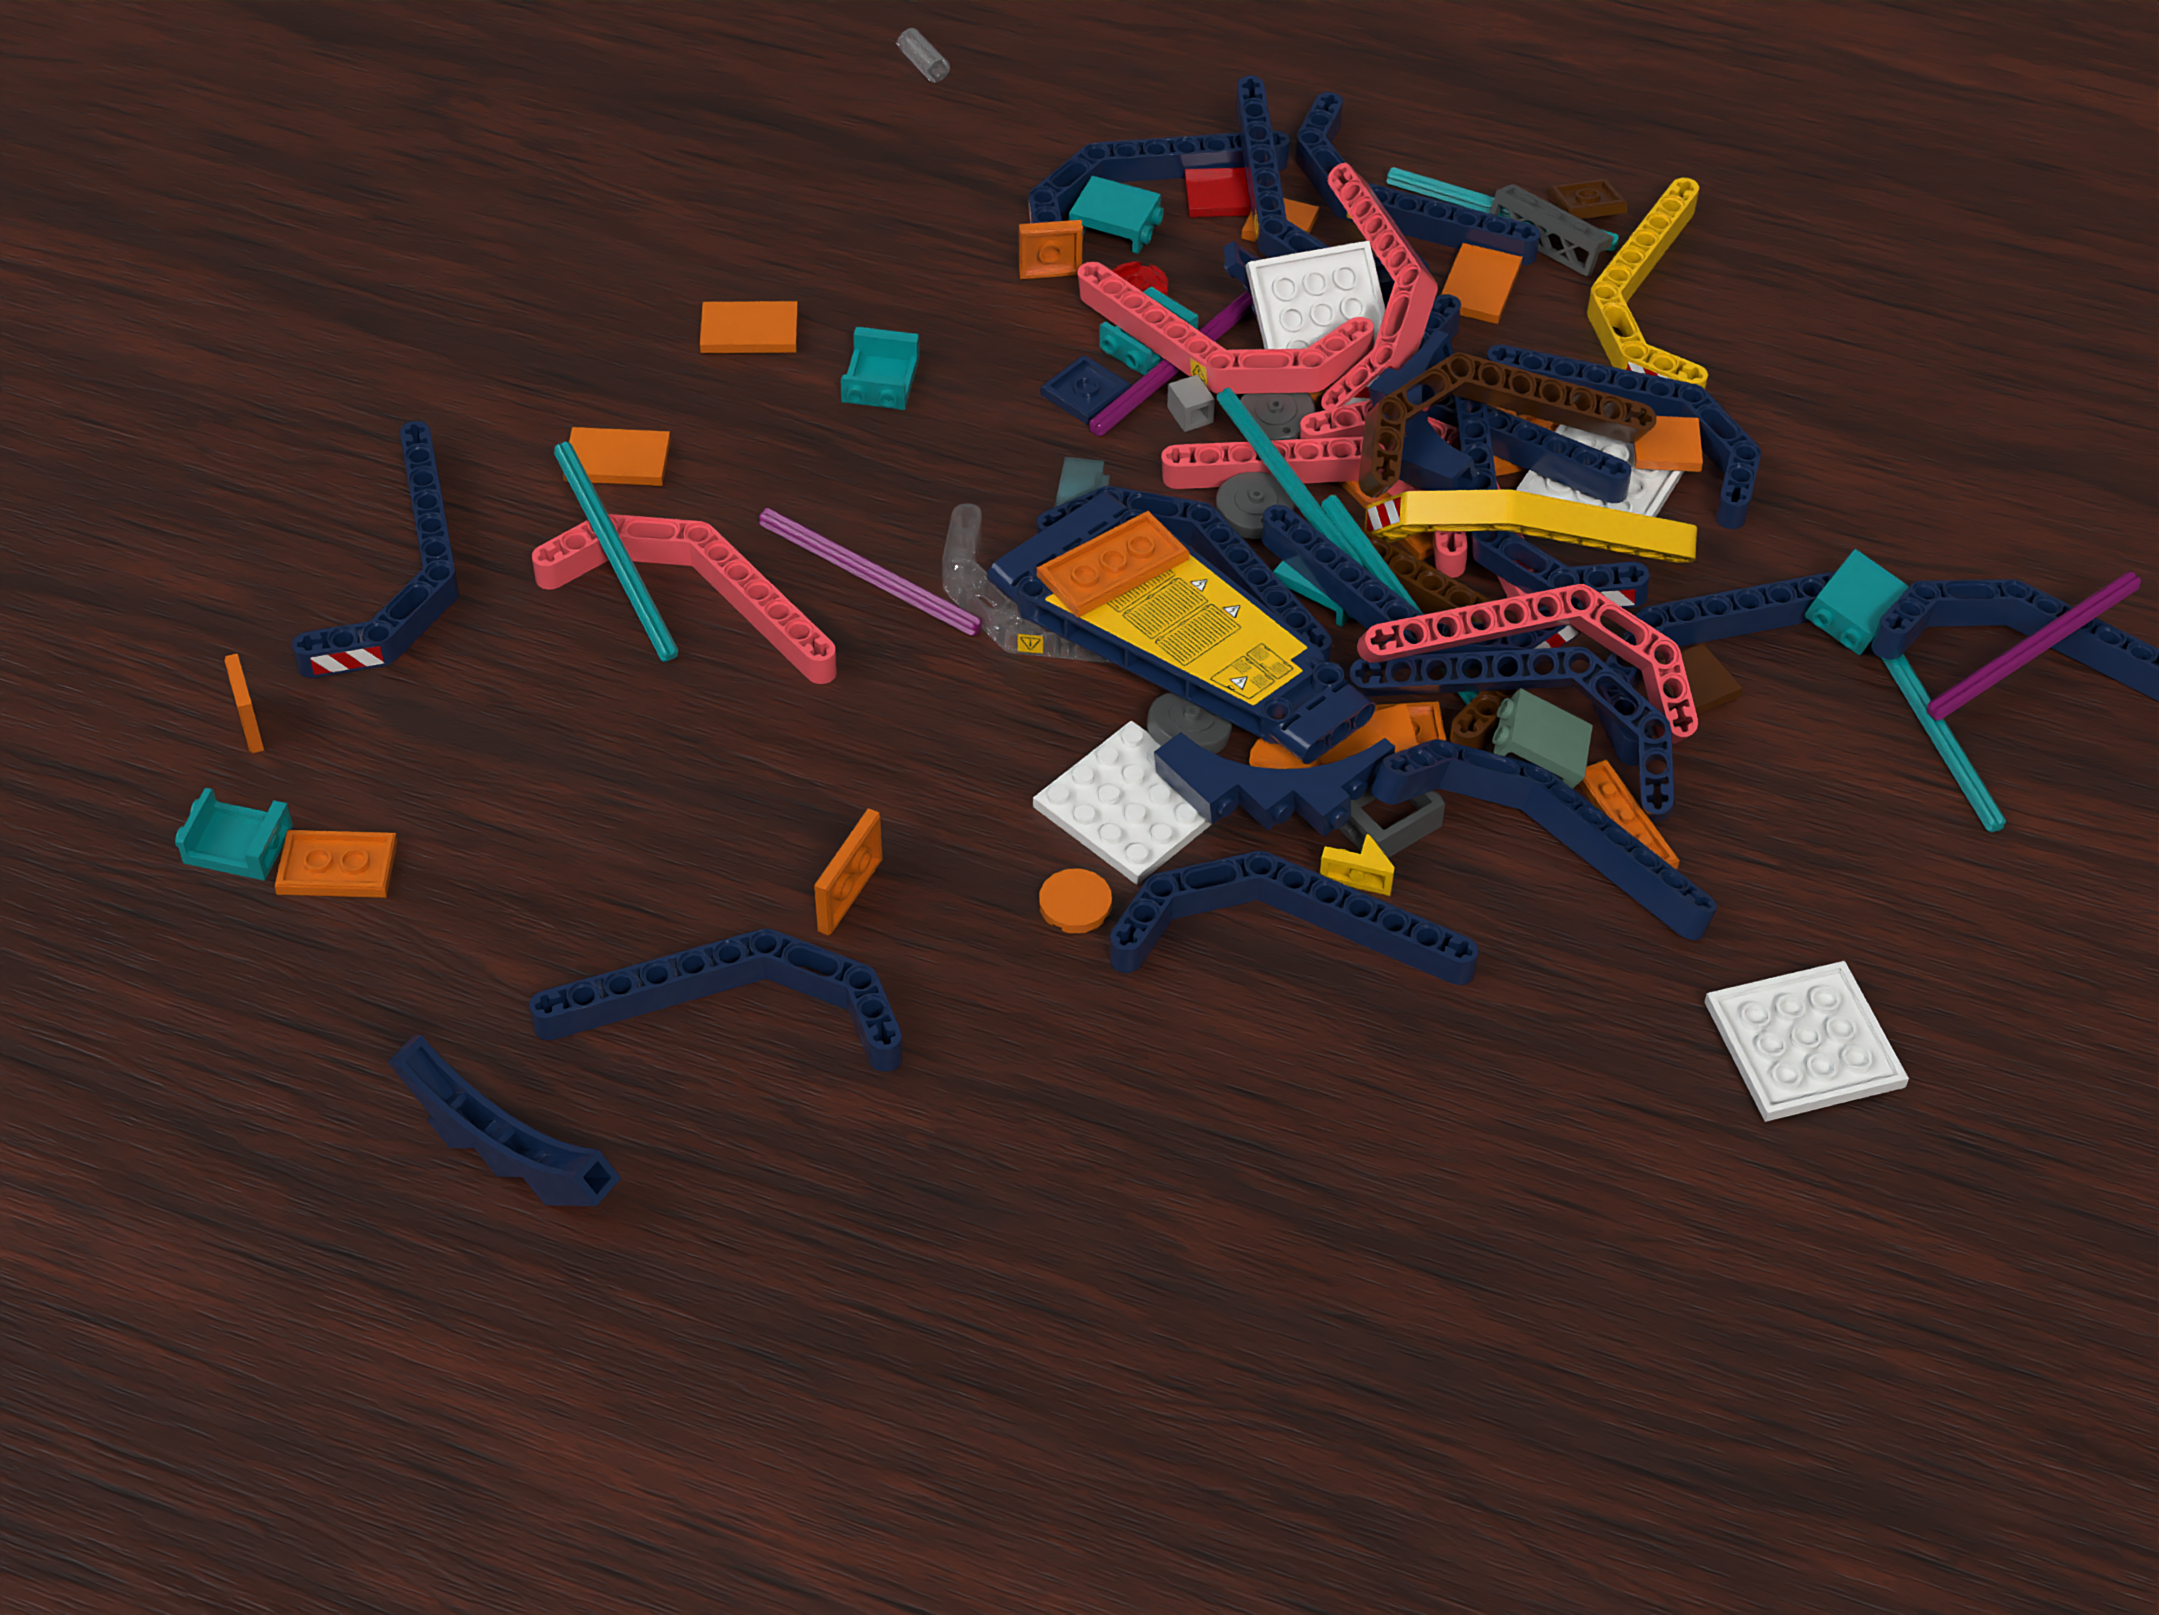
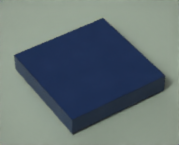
(1084, 389)

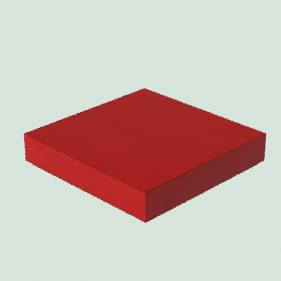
(1217, 192)

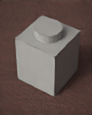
(1190, 403)

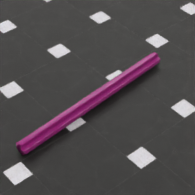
(1165, 370)
(871, 572)
(2033, 646)

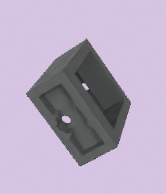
(1403, 833)

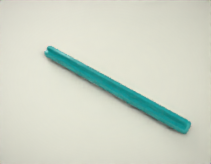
(1455, 195)
(1282, 471)
(616, 552)
(1373, 560)
(1947, 745)

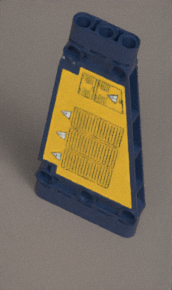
(1194, 638)

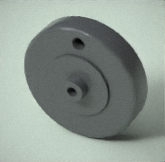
(1279, 413)
(1246, 497)
(1174, 714)

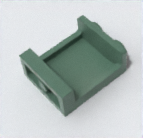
(1543, 736)

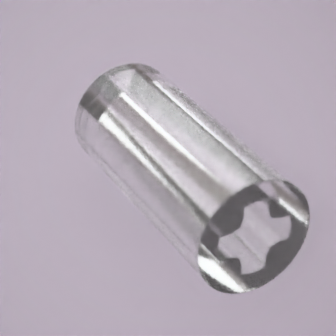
(923, 55)

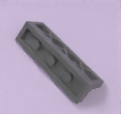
(1557, 221)

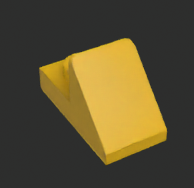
(1363, 871)

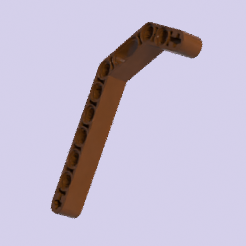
(1381, 468)
(1437, 593)

